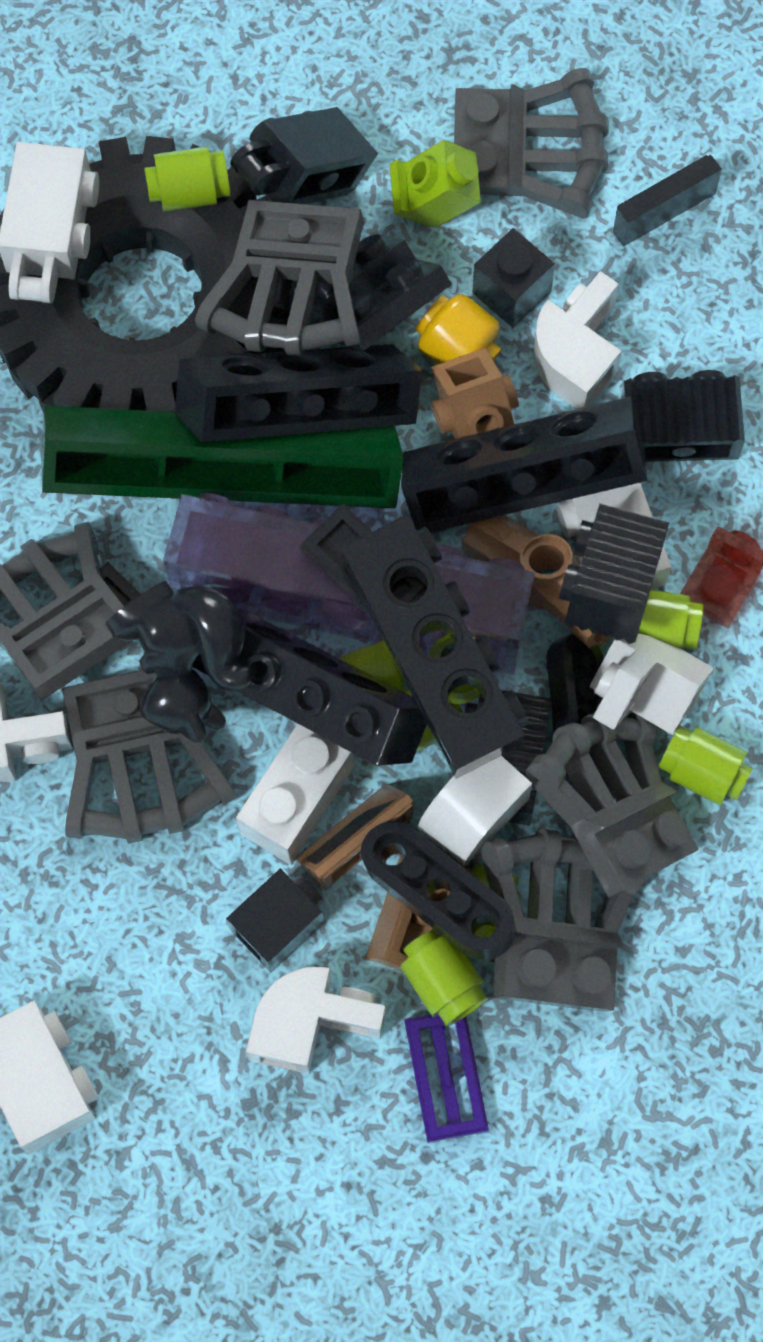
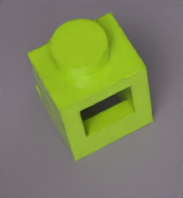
(435, 184)

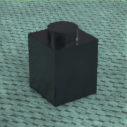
(513, 277)
(277, 918)

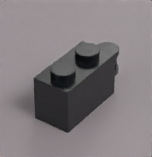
(304, 157)

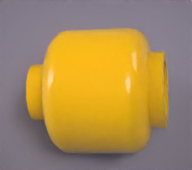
(456, 329)

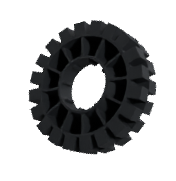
(74, 363)

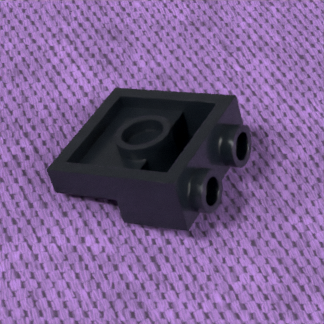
(385, 288)

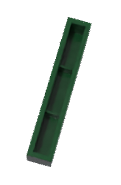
(161, 458)

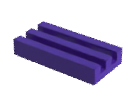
(456, 1128)

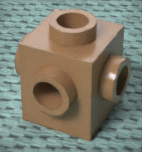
(472, 395)

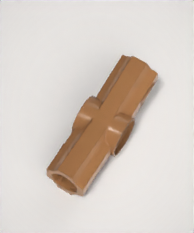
(510, 540)

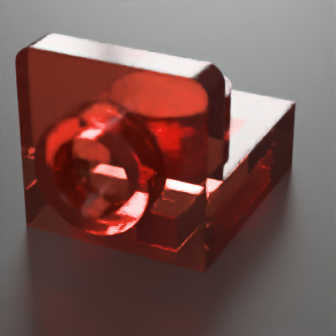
(725, 575)

